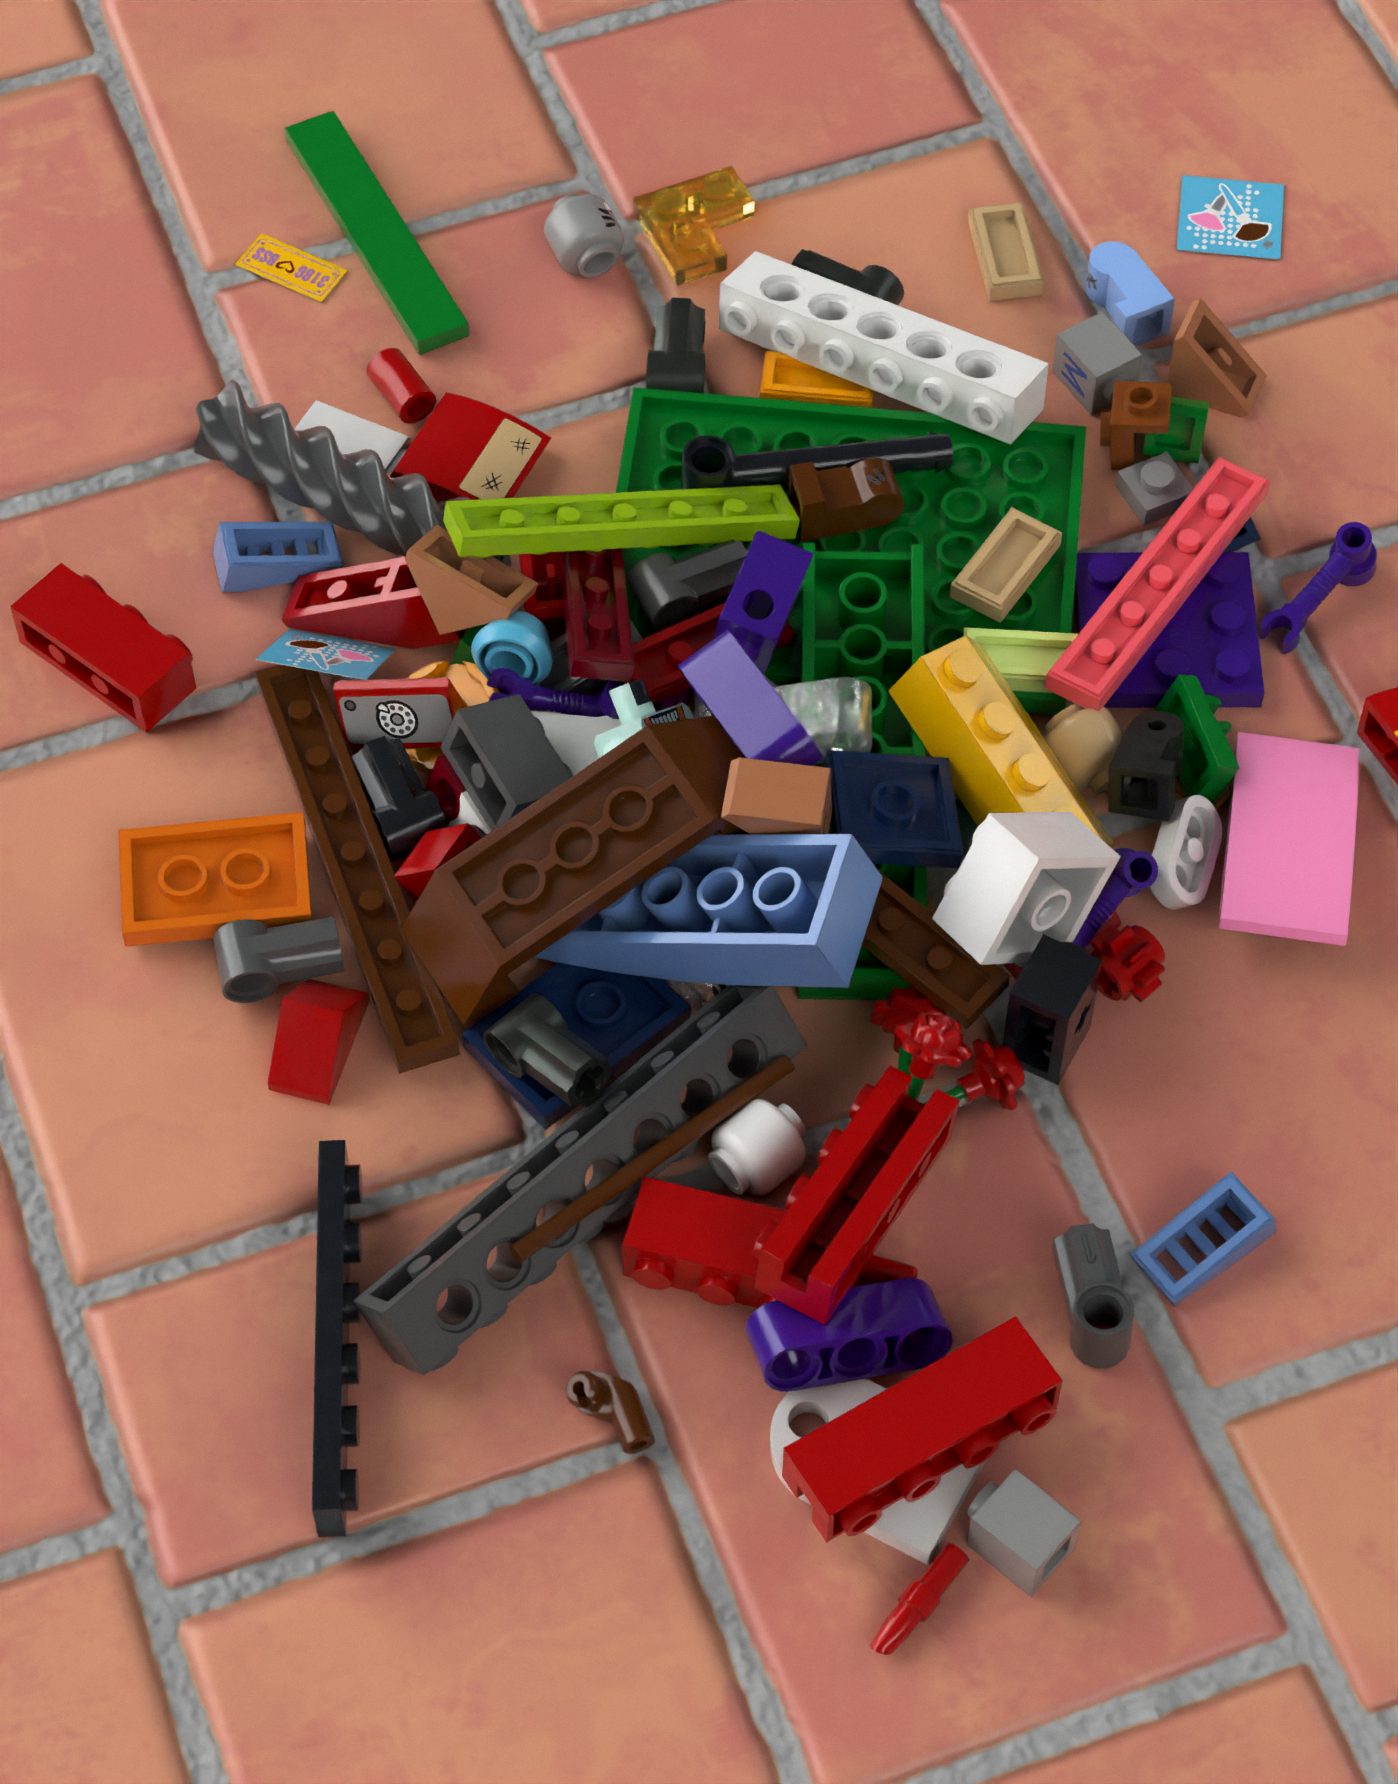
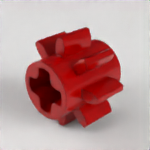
(1129, 962)

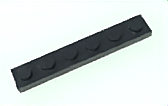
(336, 1360)

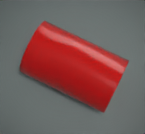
(401, 385)

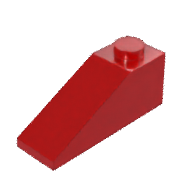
(367, 604)

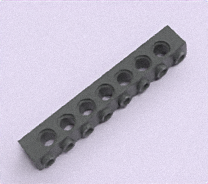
(404, 1300)

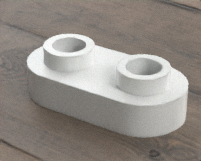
(1186, 852)

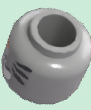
(584, 235)

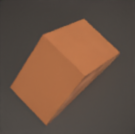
(1213, 365)
(464, 589)
(778, 797)

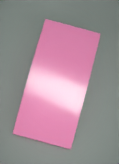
(1290, 839)

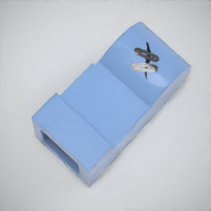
(1129, 292)

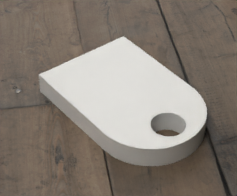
(906, 1526)

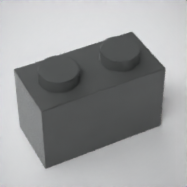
(502, 757)

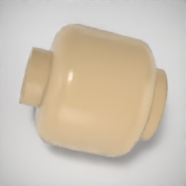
(1085, 744)

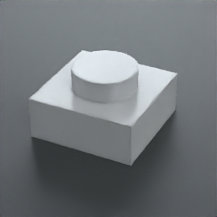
(1153, 487)

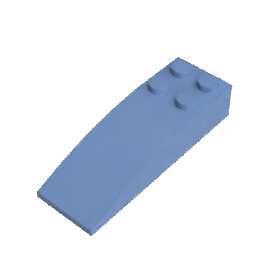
(738, 915)

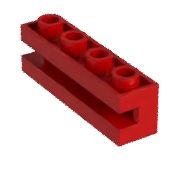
(853, 1195)
(922, 1429)

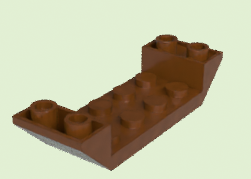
(569, 859)

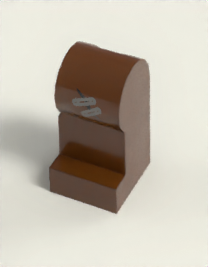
(843, 498)

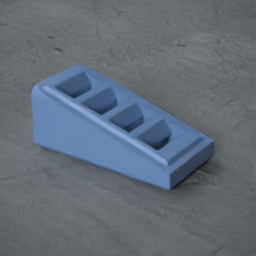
(243, 567)
(1227, 1192)

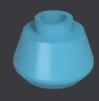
(514, 644)

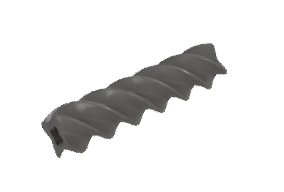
(314, 473)

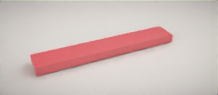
(1156, 585)

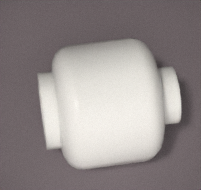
(758, 1147)

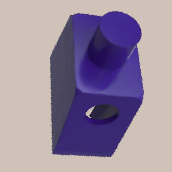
(764, 596)

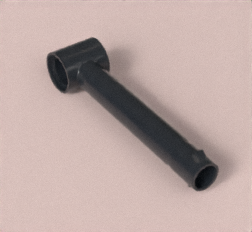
(713, 463)

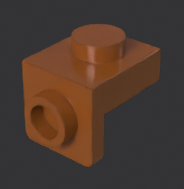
(1135, 409)

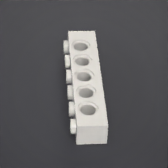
(883, 347)

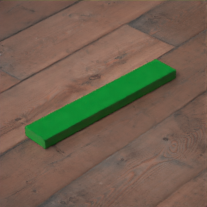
(377, 233)

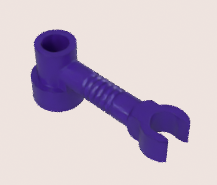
(1349, 563)
(545, 699)
(1117, 888)

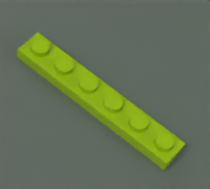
(618, 520)

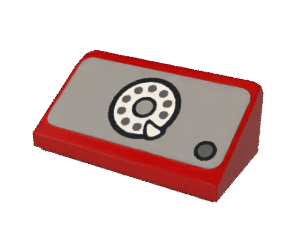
(402, 709)

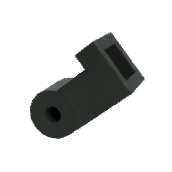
(1147, 766)

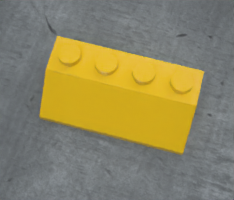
(992, 745)

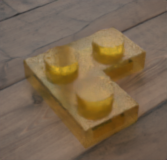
(683, 221)

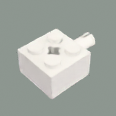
(1024, 881)

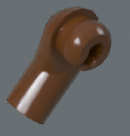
(615, 1403)

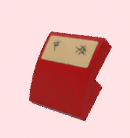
(472, 450)

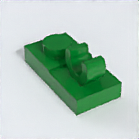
(1206, 752)

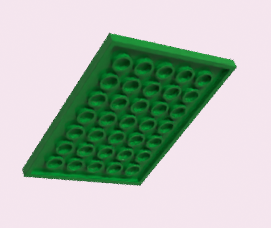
(942, 511)

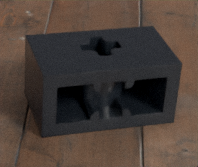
(1052, 1007)

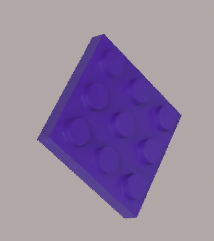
(1206, 638)

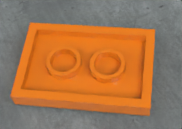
(205, 874)

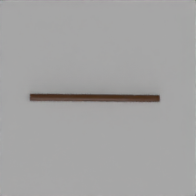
(650, 1159)

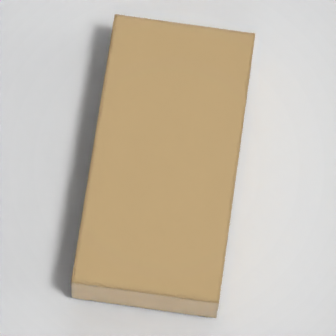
(1005, 252)
(1005, 565)

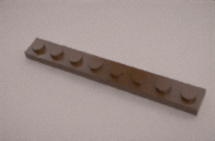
(356, 866)

